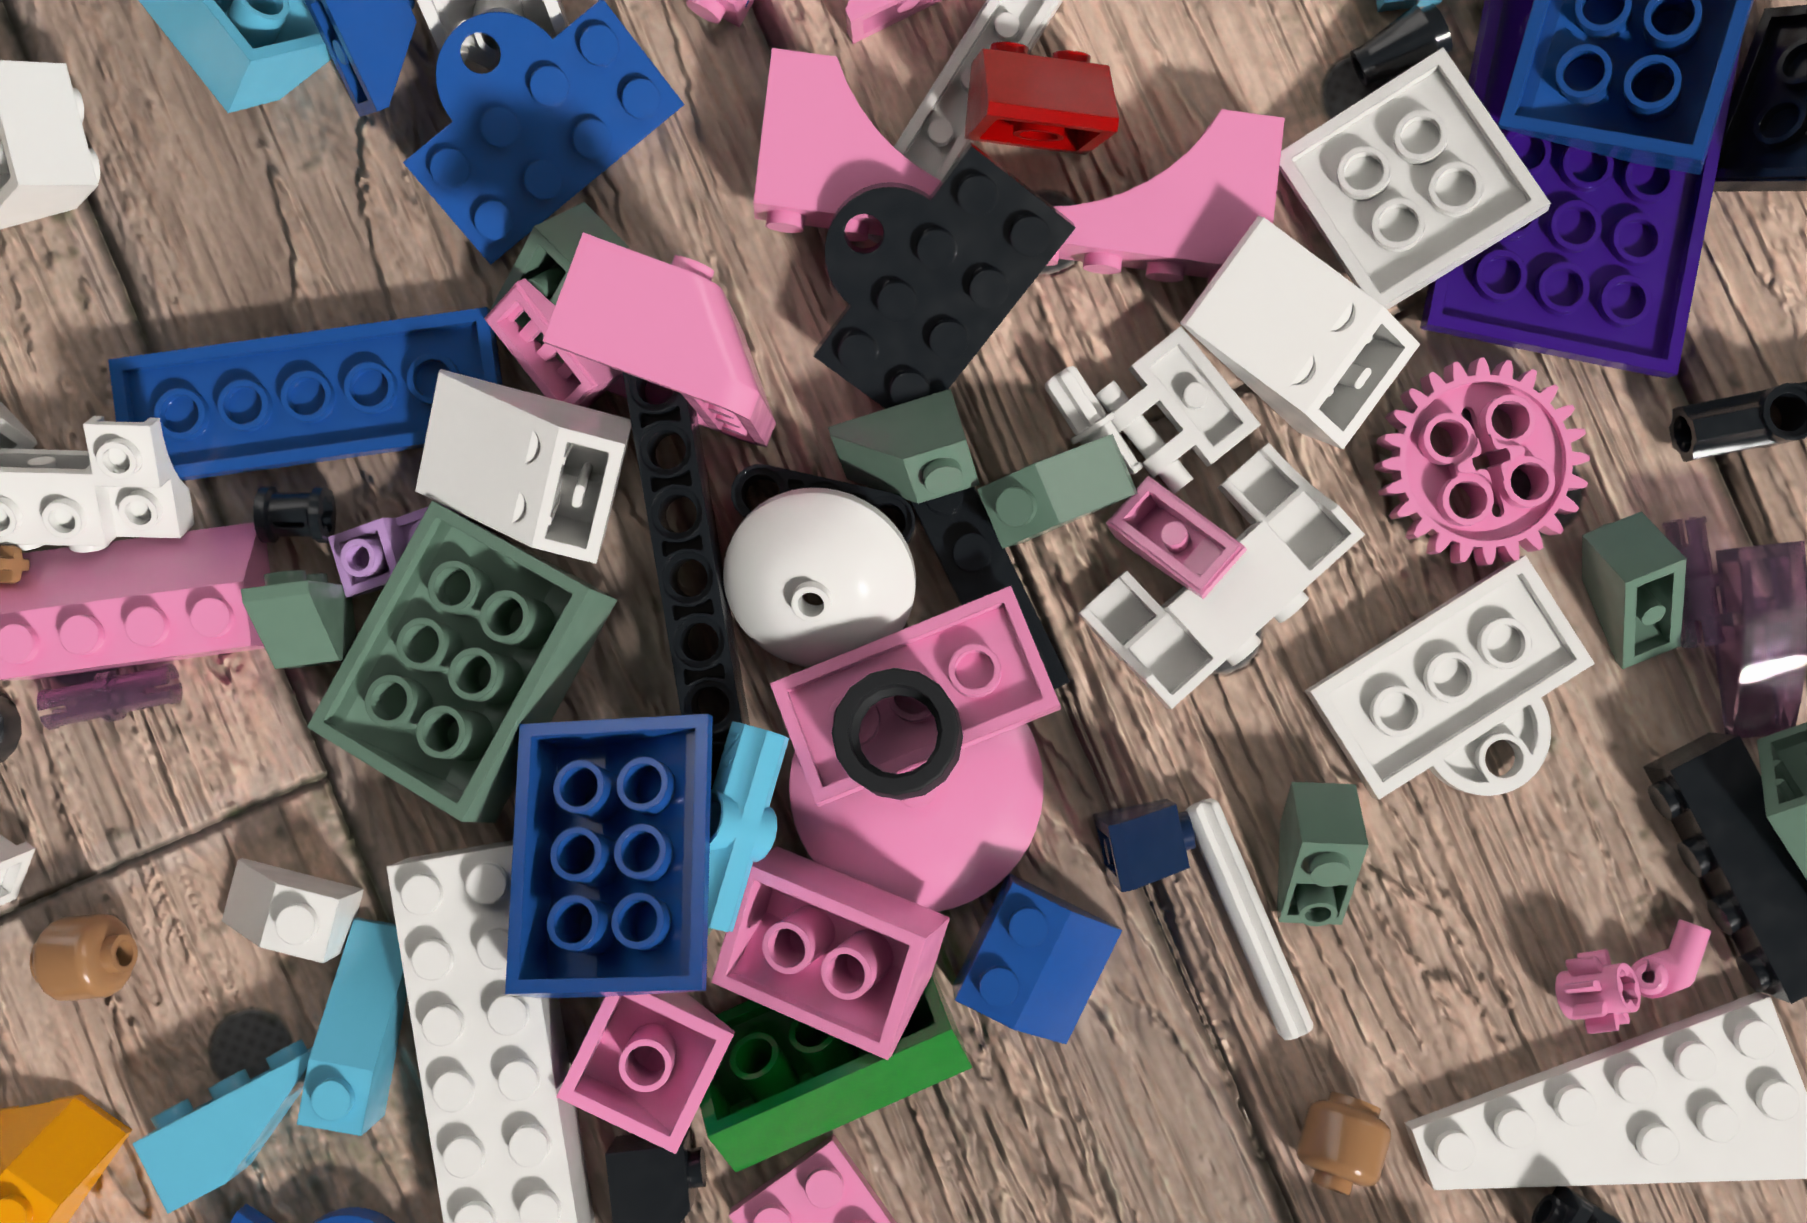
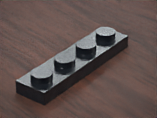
(978, 564)

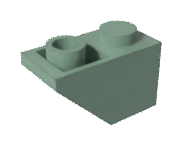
(301, 619)
(1319, 852)

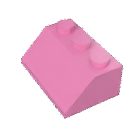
(830, 951)

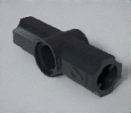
(1739, 422)

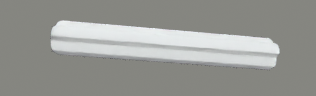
(1249, 919)

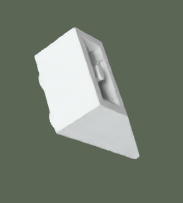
(1300, 334)
(523, 463)

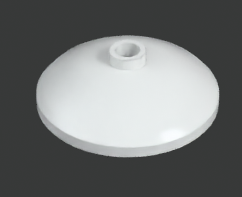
(820, 546)

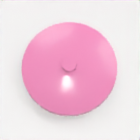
(939, 844)

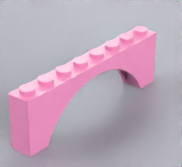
(1177, 224)

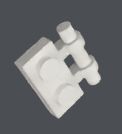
(1192, 398)

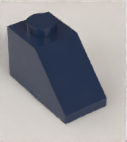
(1144, 843)

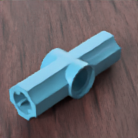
(741, 816)

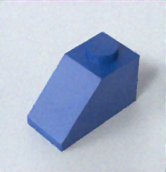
(366, 45)

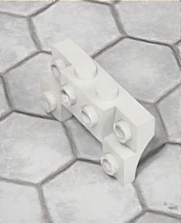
(93, 495)
(1288, 546)

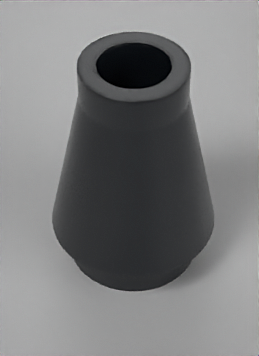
(1402, 44)

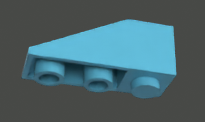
(216, 1141)

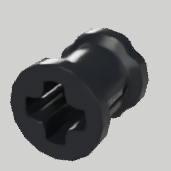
(294, 514)

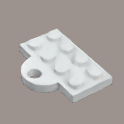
(1456, 687)

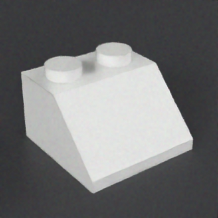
(42, 143)

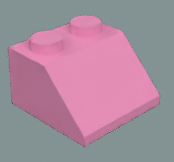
(647, 1064)

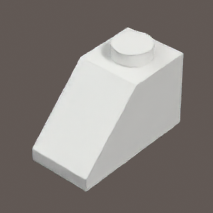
(291, 910)

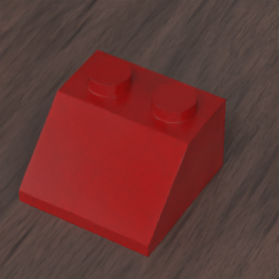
(1040, 100)

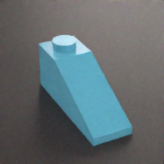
(357, 1034)

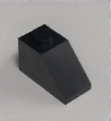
(652, 1182)

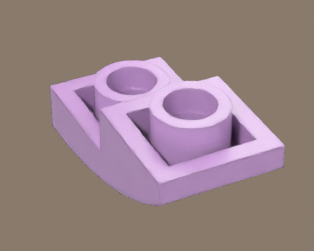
(372, 550)

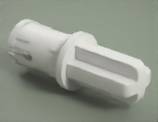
(1085, 413)

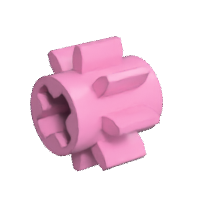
(1598, 991)

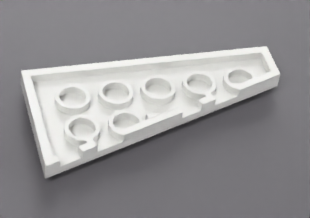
(1665, 1107)

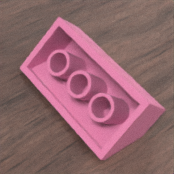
(131, 603)

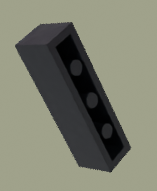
(1728, 842)

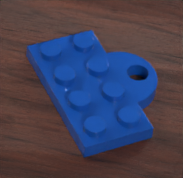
(536, 122)

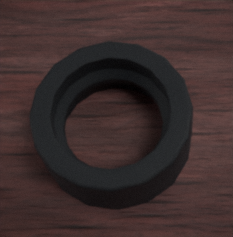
(856, 705)

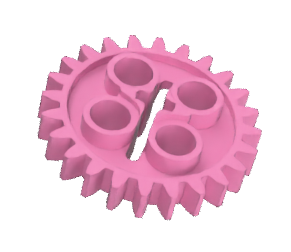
(1536, 446)

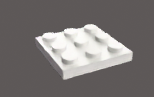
(1411, 181)

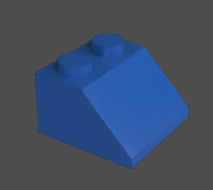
(1034, 961)

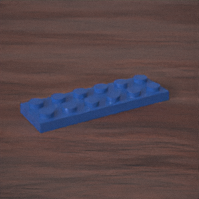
(302, 392)

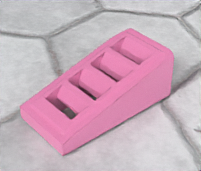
(574, 381)

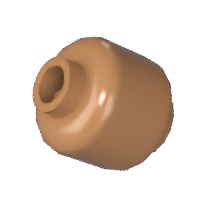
(83, 957)
(1343, 1143)

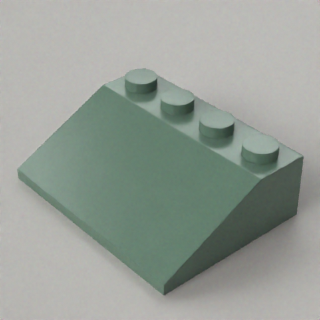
(458, 658)

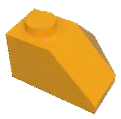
(53, 1157)

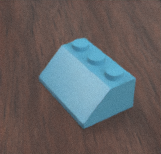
(243, 47)

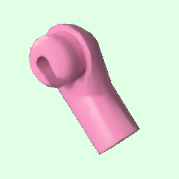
(1673, 967)

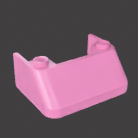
(663, 328)

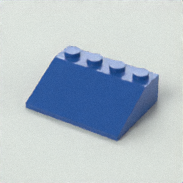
(1626, 77)
(611, 858)

